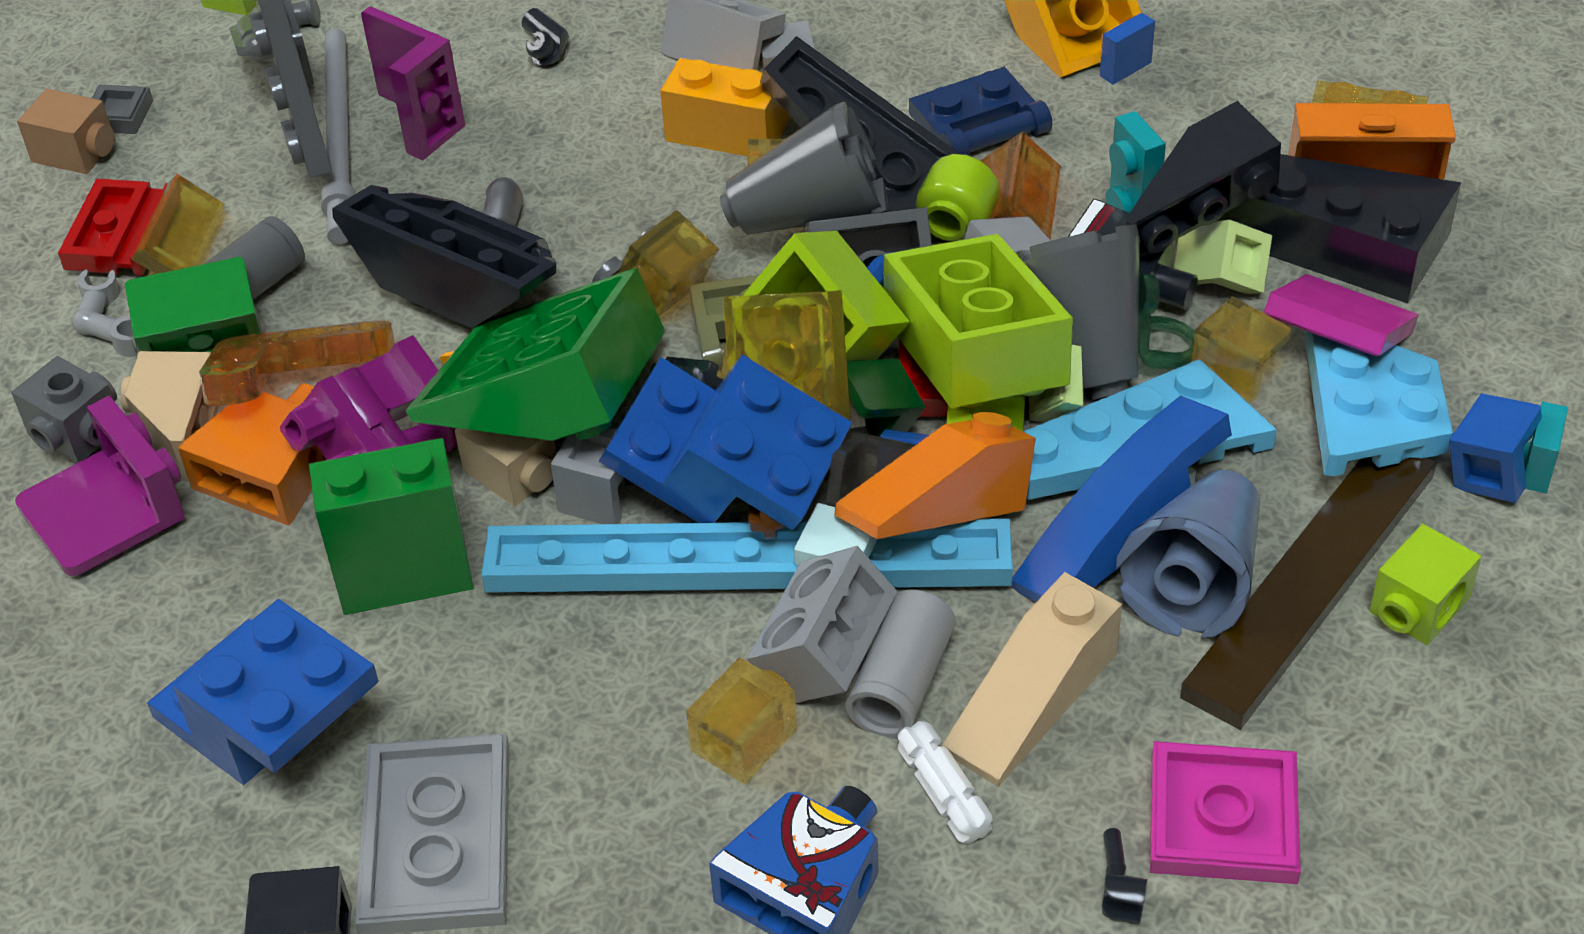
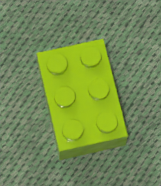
(979, 321)

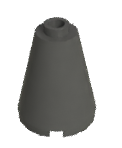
(808, 177)
(1100, 289)

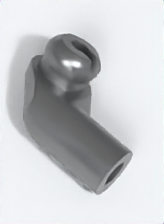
(503, 200)

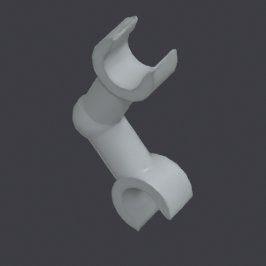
(90, 317)

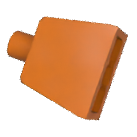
(249, 461)

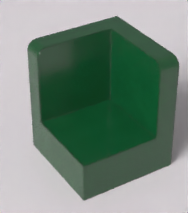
(883, 395)

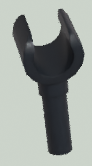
(1123, 893)

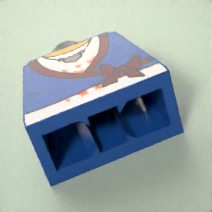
(801, 865)

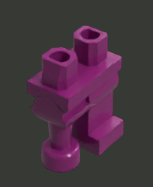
(361, 406)

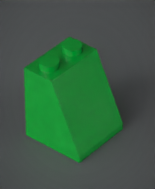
(391, 526)

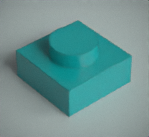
(1544, 446)

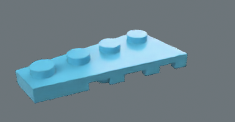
(1082, 440)

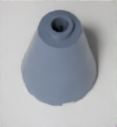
(1194, 557)

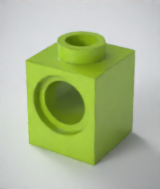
(1424, 584)

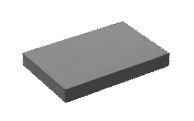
(434, 835)

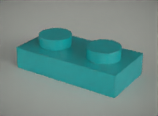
(1134, 159)

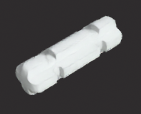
(945, 782)

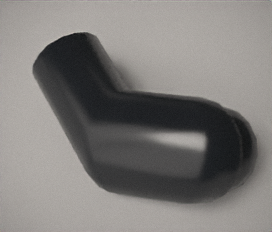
(549, 37)

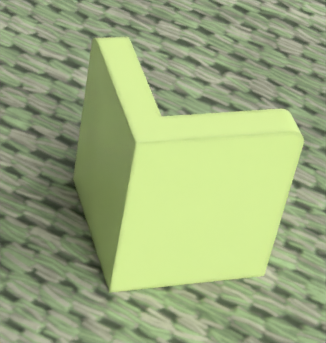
(1226, 256)

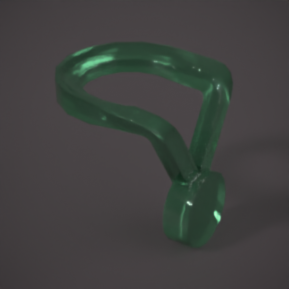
(1148, 302)

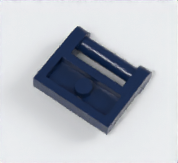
(980, 111)

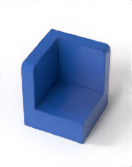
(1490, 445)

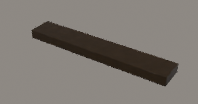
(1304, 588)

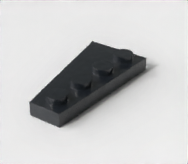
(811, 84)

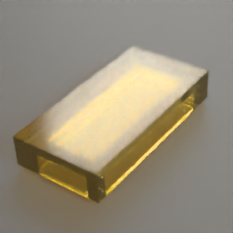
(178, 227)

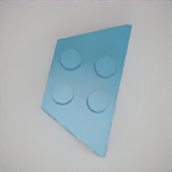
(1375, 404)

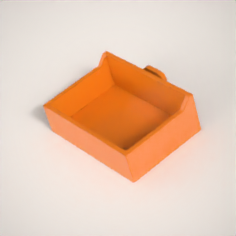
(1376, 136)

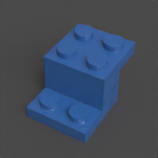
(742, 440)
(263, 692)

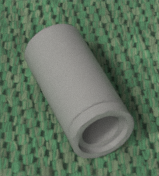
(901, 663)

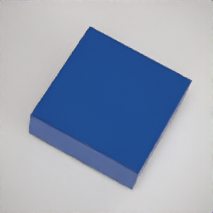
(1127, 48)

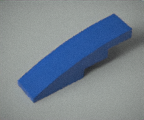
(1121, 495)

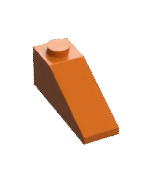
(946, 479)

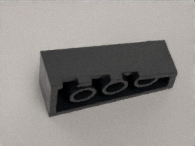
(1354, 222)

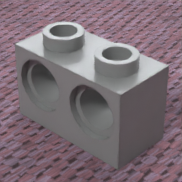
(824, 623)

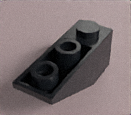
(1206, 175)

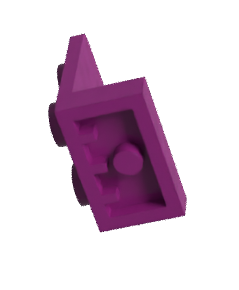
(419, 76)

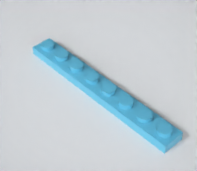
(725, 557)

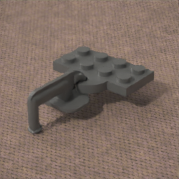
(277, 36)

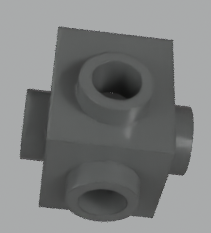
(56, 410)

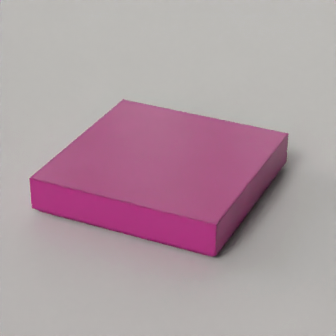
(1341, 314)
(1224, 812)

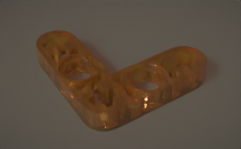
(243, 364)

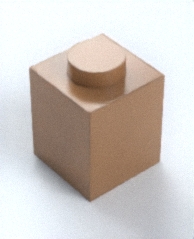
(66, 131)

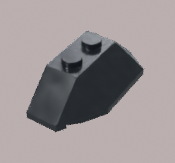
(443, 252)

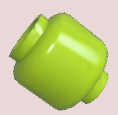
(957, 192)

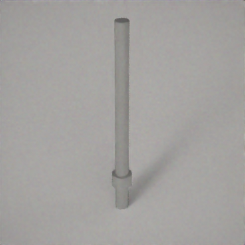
(337, 186)

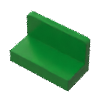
(192, 307)

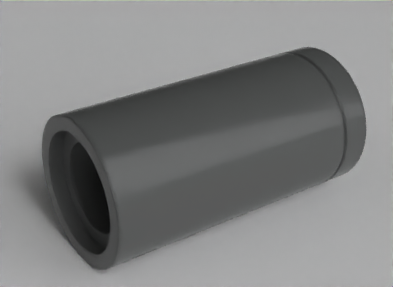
(269, 253)

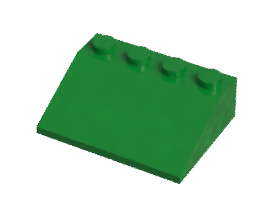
(548, 364)

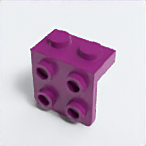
(106, 498)

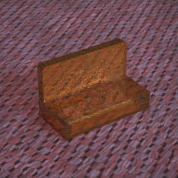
(1026, 181)

